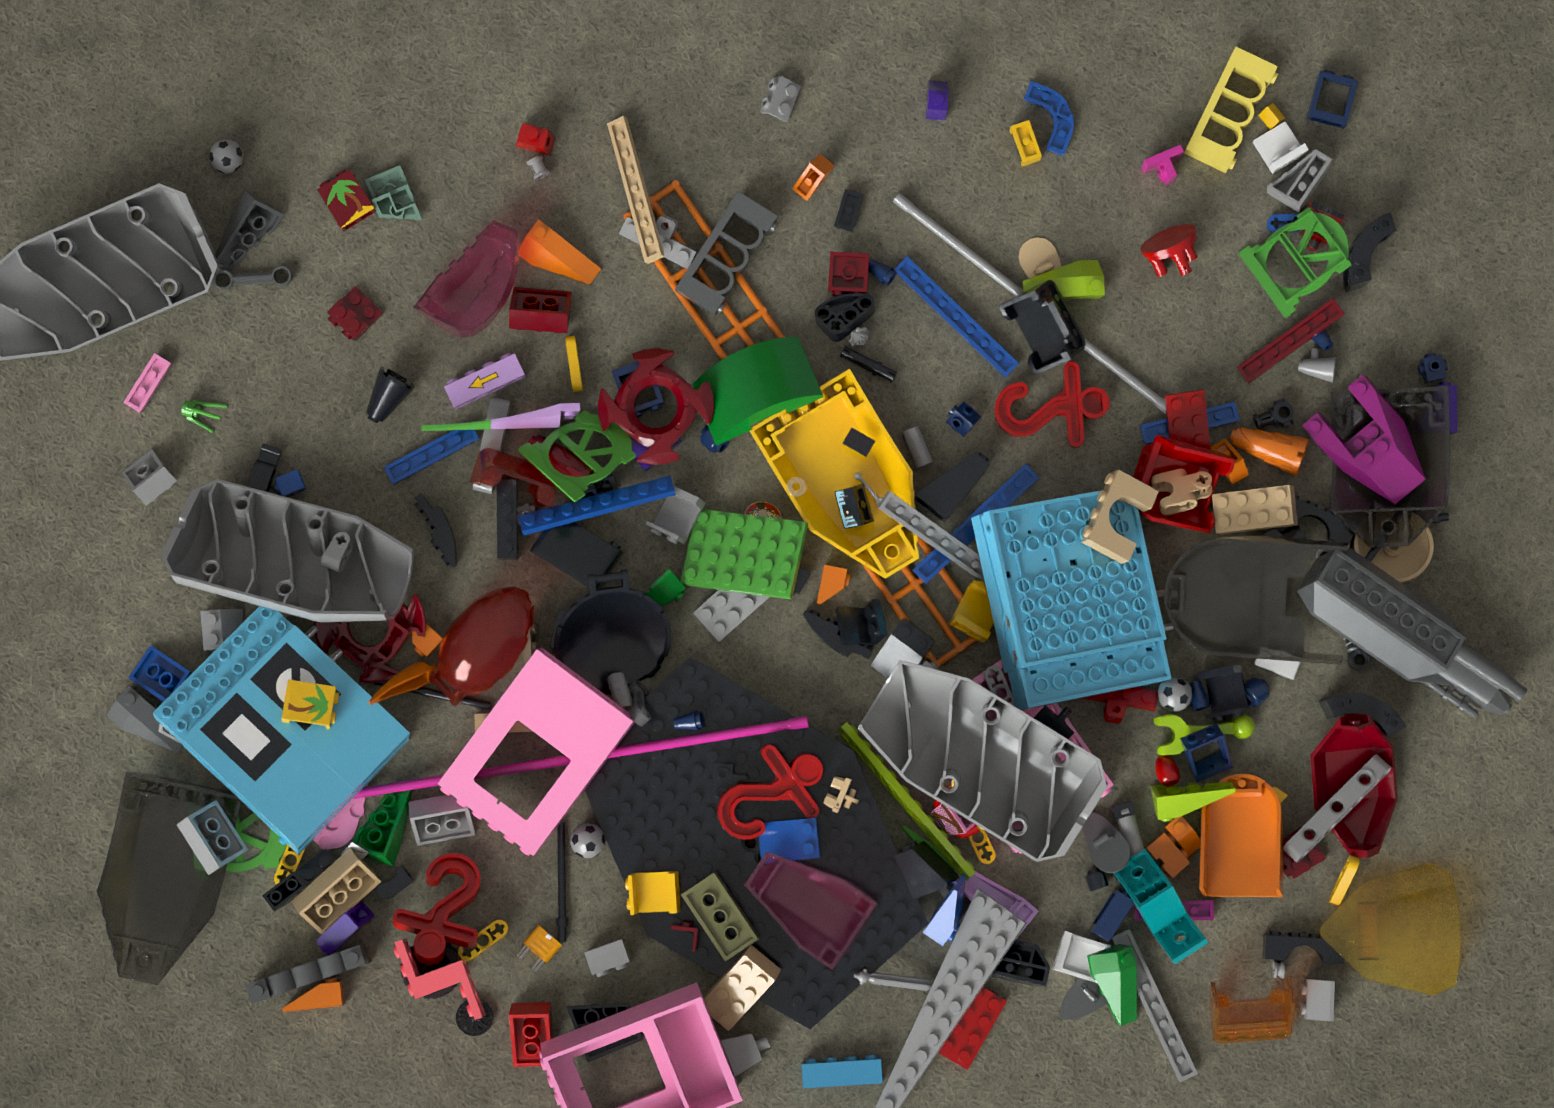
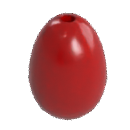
(1167, 771)

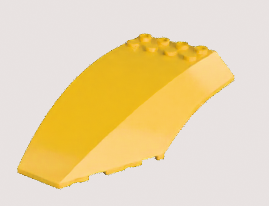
(811, 448)

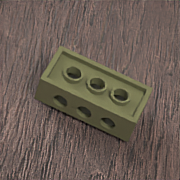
(713, 927)

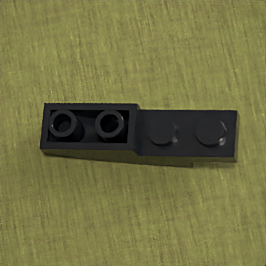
(443, 535)
(827, 632)
(297, 881)

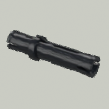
(868, 364)

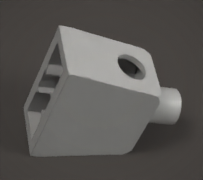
(744, 1051)

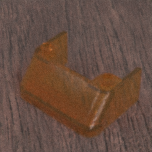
(1252, 1019)

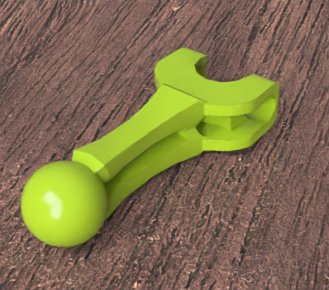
(1240, 727)

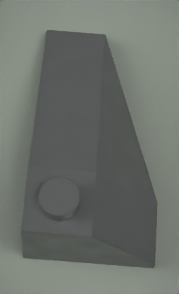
(247, 225)
(135, 715)

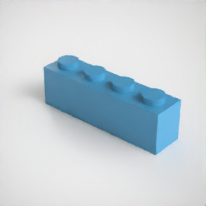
(842, 1072)

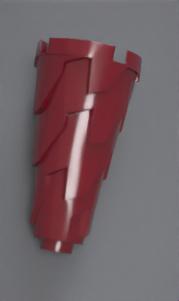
(564, 460)

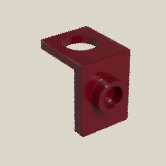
(687, 926)

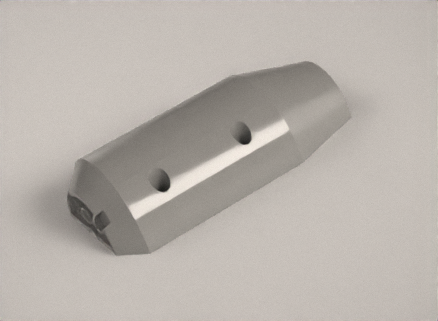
(110, 270)
(271, 555)
(1002, 767)

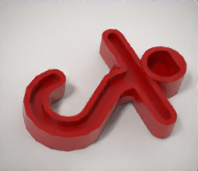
(1068, 403)
(788, 785)
(434, 927)

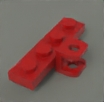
(1120, 700)

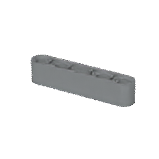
(494, 437)

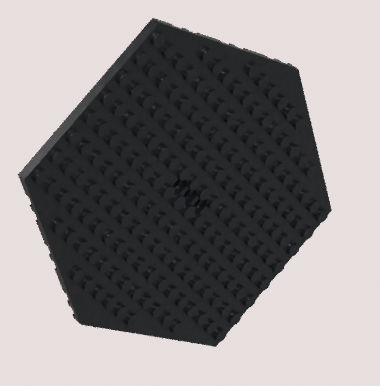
(662, 820)

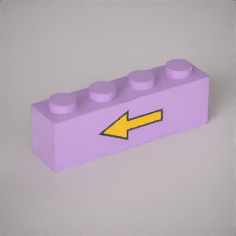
(484, 381)

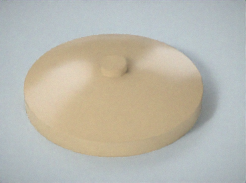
(1401, 562)

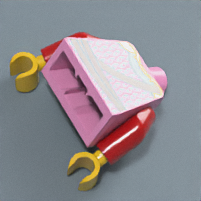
(952, 822)

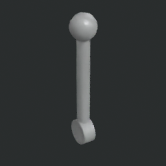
(858, 476)

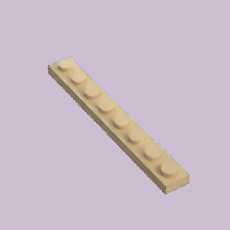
(635, 190)

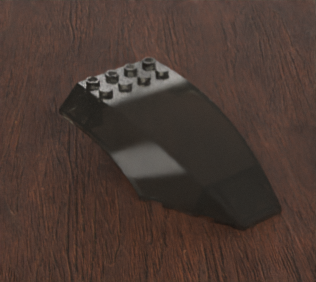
(152, 881)

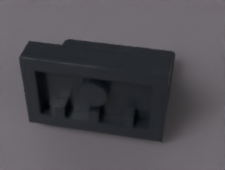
(862, 624)

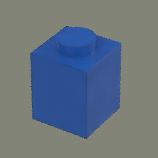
(290, 484)

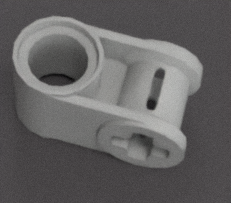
(337, 552)

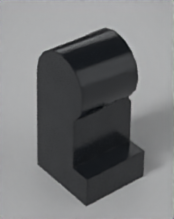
(394, 886)

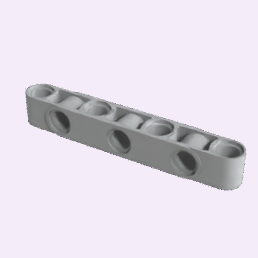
(1347, 798)

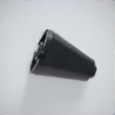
(387, 394)

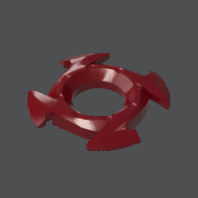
(648, 374)
(374, 658)

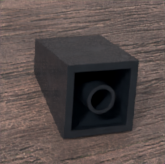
(924, 869)

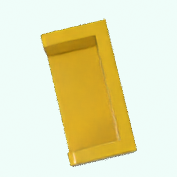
(1026, 143)

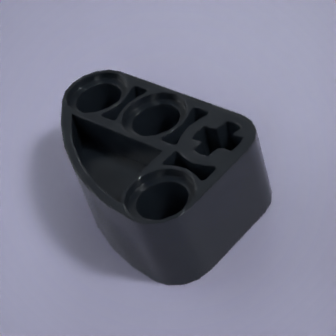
(839, 309)

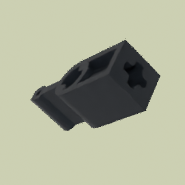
(264, 468)

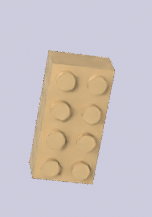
(1254, 509)
(335, 891)
(740, 987)

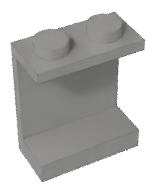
(677, 516)

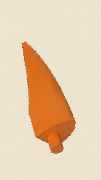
(407, 680)

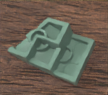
(395, 195)

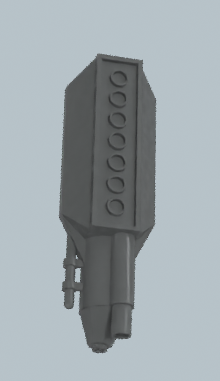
(1404, 632)

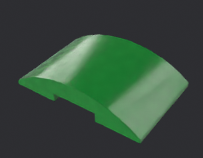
(758, 385)

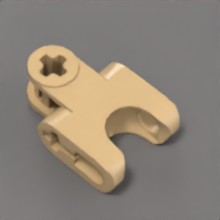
(1183, 488)

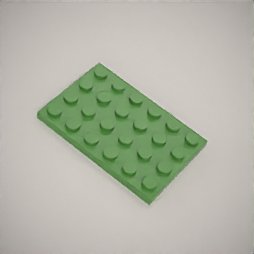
(744, 554)

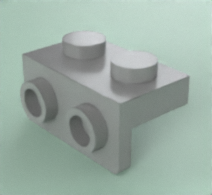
(780, 98)

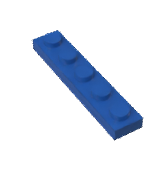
(1216, 417)
(430, 454)

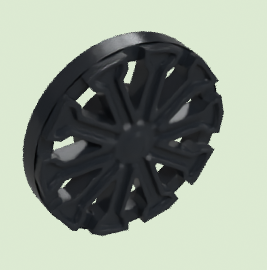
(472, 1021)

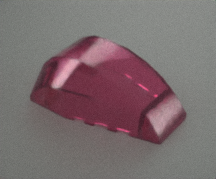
(474, 285)
(812, 906)

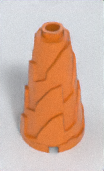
(1274, 448)

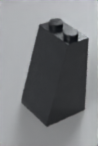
(949, 489)

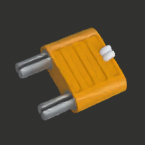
(542, 944)

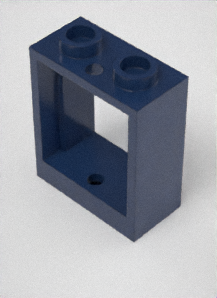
(1326, 117)
(627, 370)
(1220, 761)
(1112, 915)

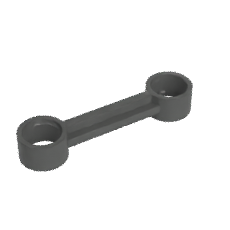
(252, 278)
(639, 713)

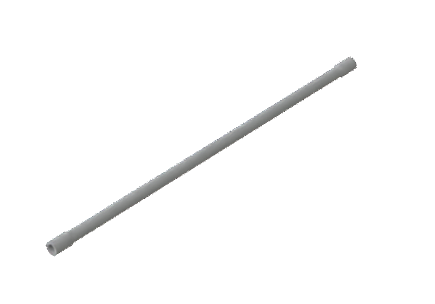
(908, 206)

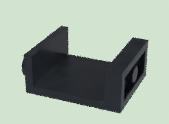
(1225, 692)

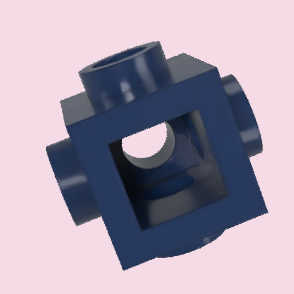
(1429, 374)
(962, 418)

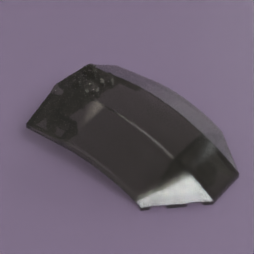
(1367, 512)

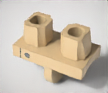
(836, 802)

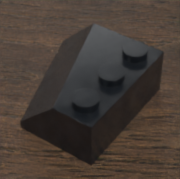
(586, 1014)

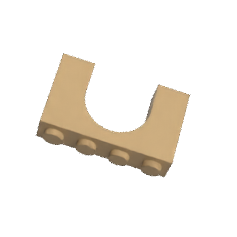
(1099, 532)

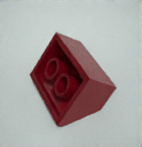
(540, 310)

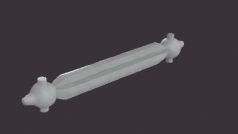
(894, 980)

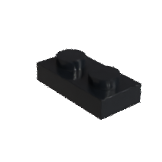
(848, 210)

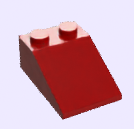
(528, 1028)

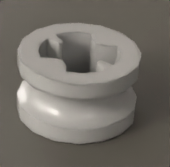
(1278, 969)

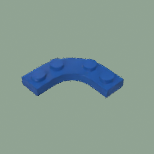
(1060, 112)

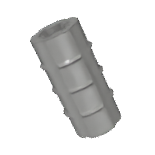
(917, 447)
(620, 691)

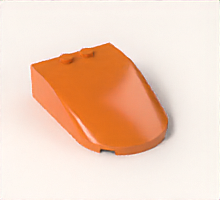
(1242, 842)

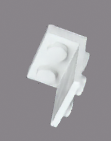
(1279, 147)

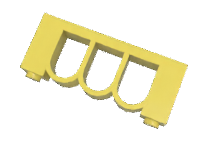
(1248, 66)

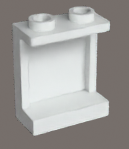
(1073, 955)

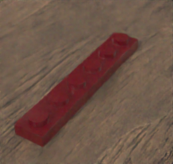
(1290, 340)

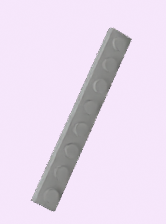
(932, 534)
(1158, 1013)

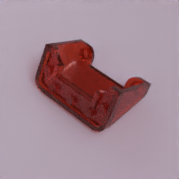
(494, 463)

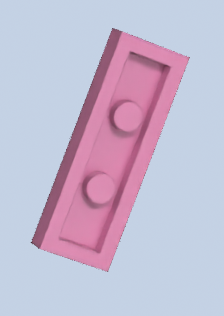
(147, 383)

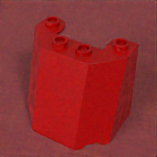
(1170, 454)

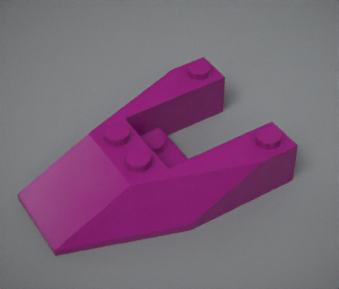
(1378, 454)

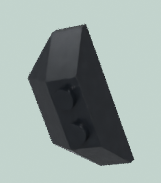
(1024, 965)

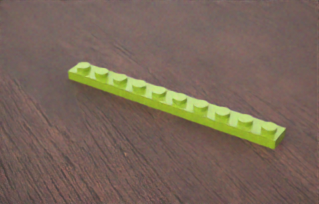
(901, 794)

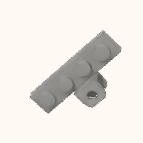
(672, 249)

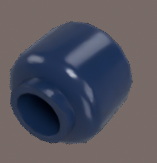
(707, 441)
(1256, 691)

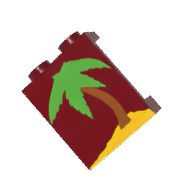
(346, 199)

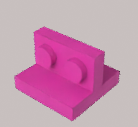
(1163, 162)

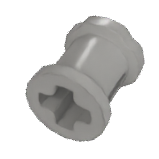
(538, 167)

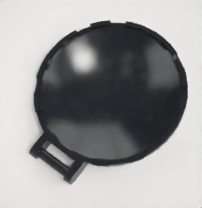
(613, 633)

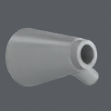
(1318, 367)

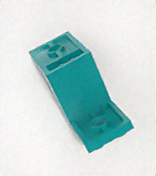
(1160, 907)

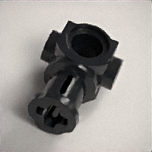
(1273, 415)

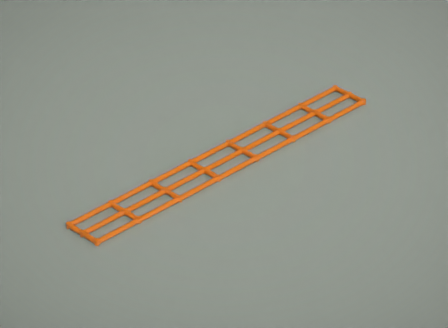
(739, 327)

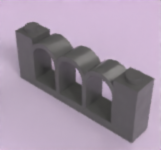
(753, 214)
(307, 973)

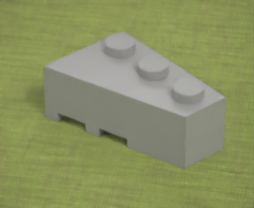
(1300, 182)

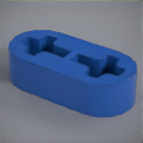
(1280, 218)

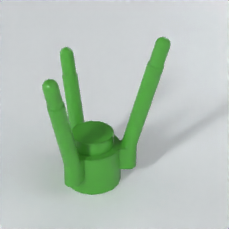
(193, 410)

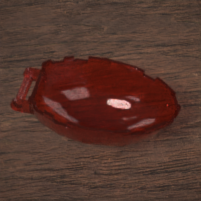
(483, 642)

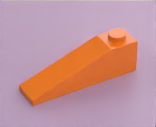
(553, 253)

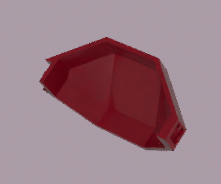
(1335, 761)

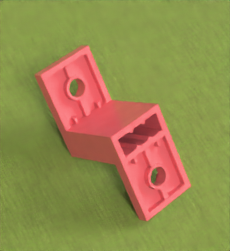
(439, 979)

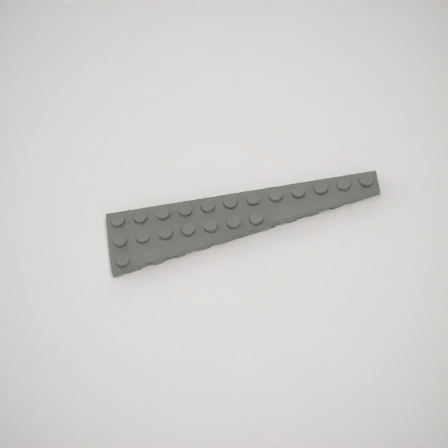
(972, 958)

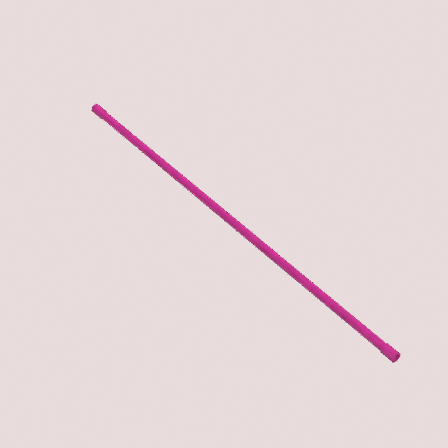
(790, 724)

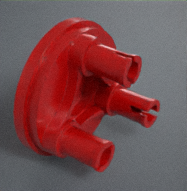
(1172, 243)

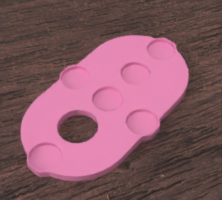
(342, 827)

